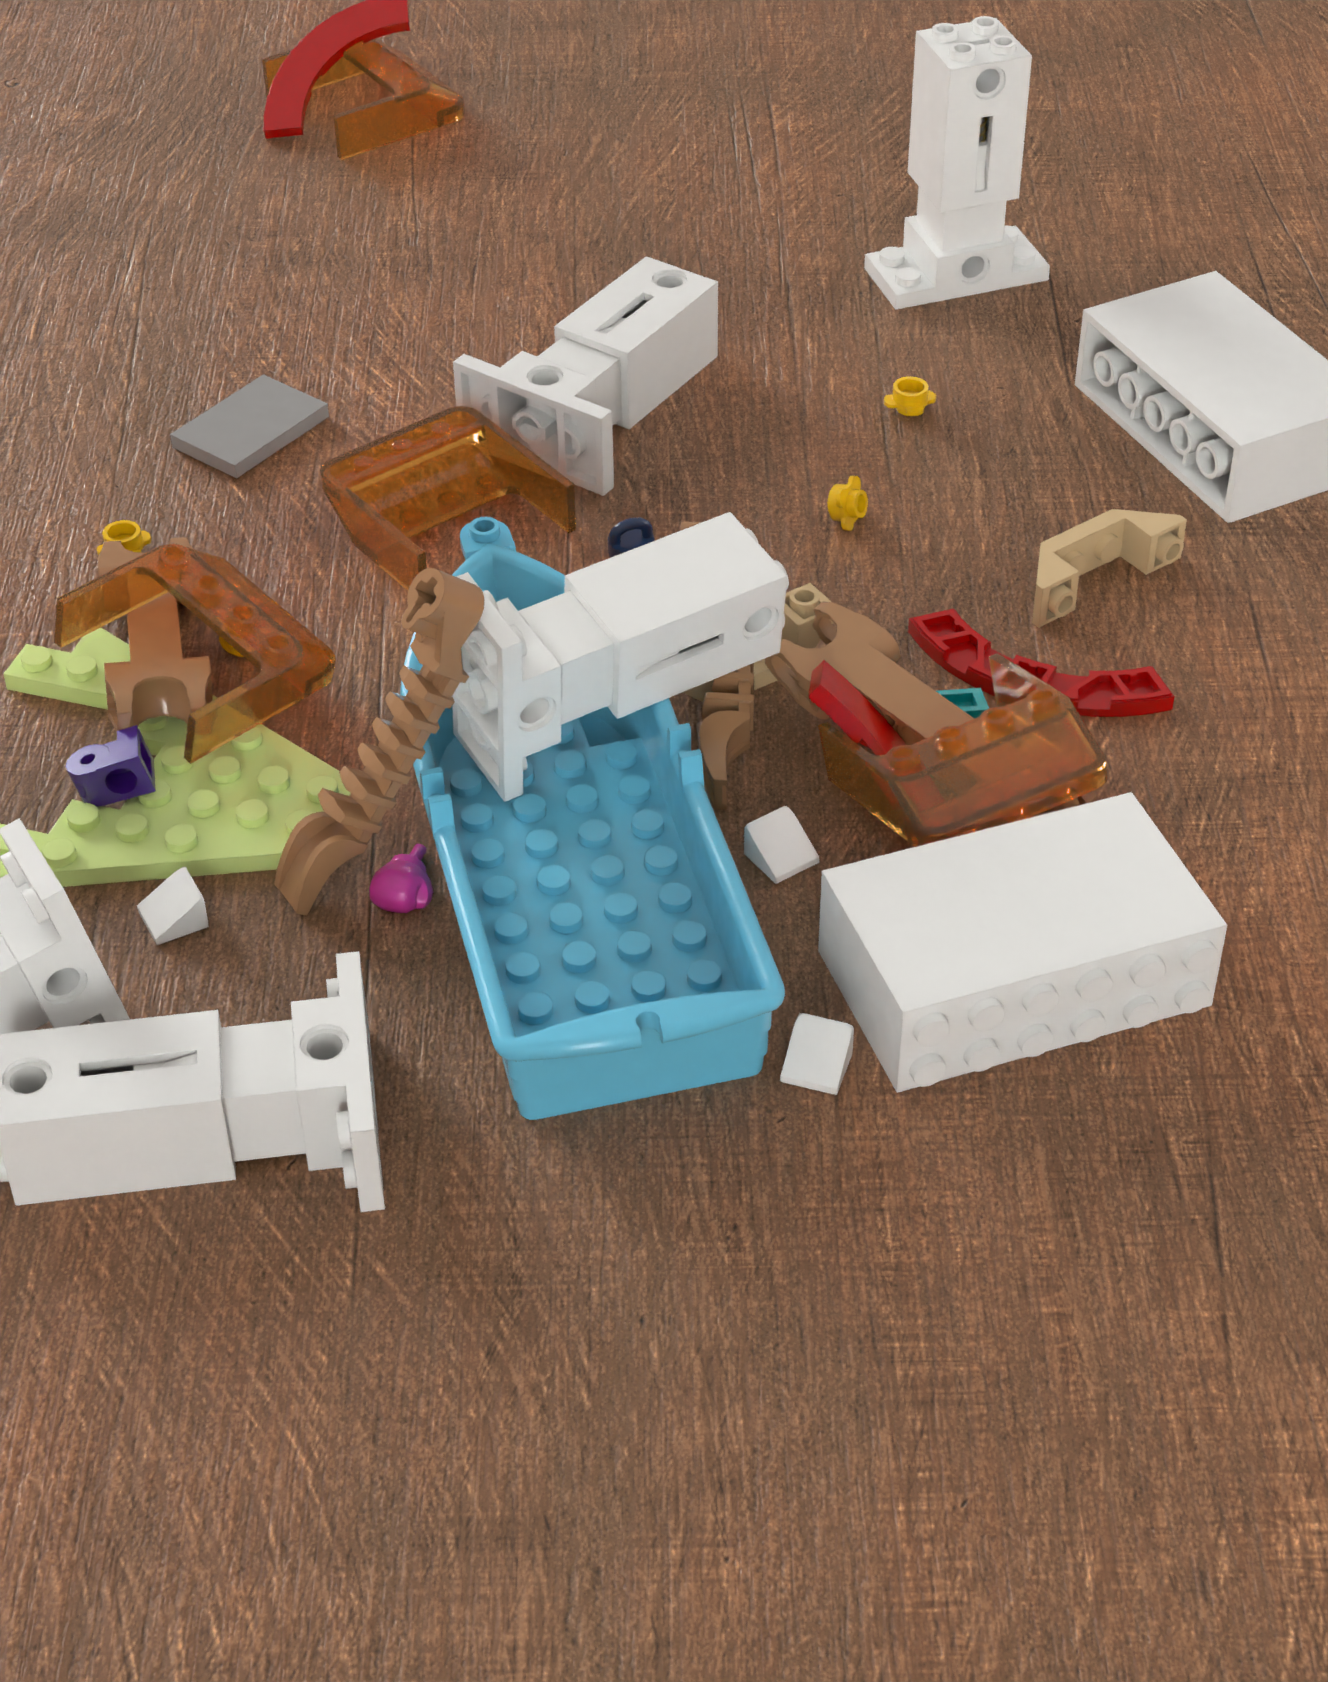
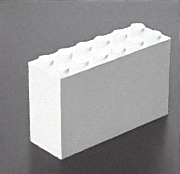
(1212, 392)
(1018, 940)

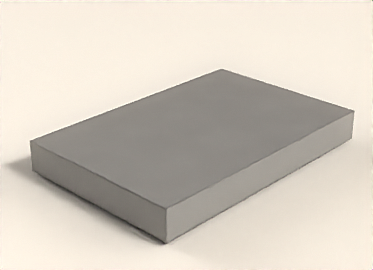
(249, 426)

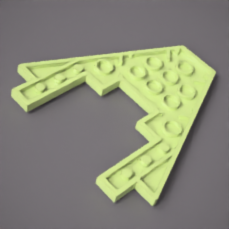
(207, 815)

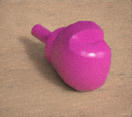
(402, 883)

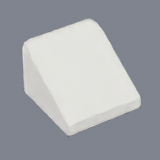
(779, 845)
(174, 908)
(818, 1053)

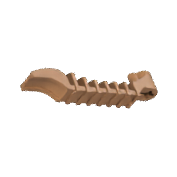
(443, 616)
(725, 725)

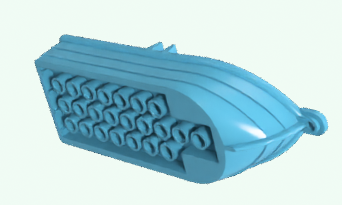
(599, 898)

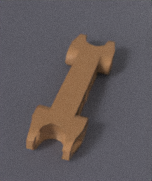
(869, 660)
(157, 676)

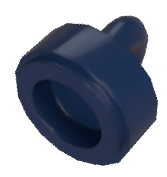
(629, 535)

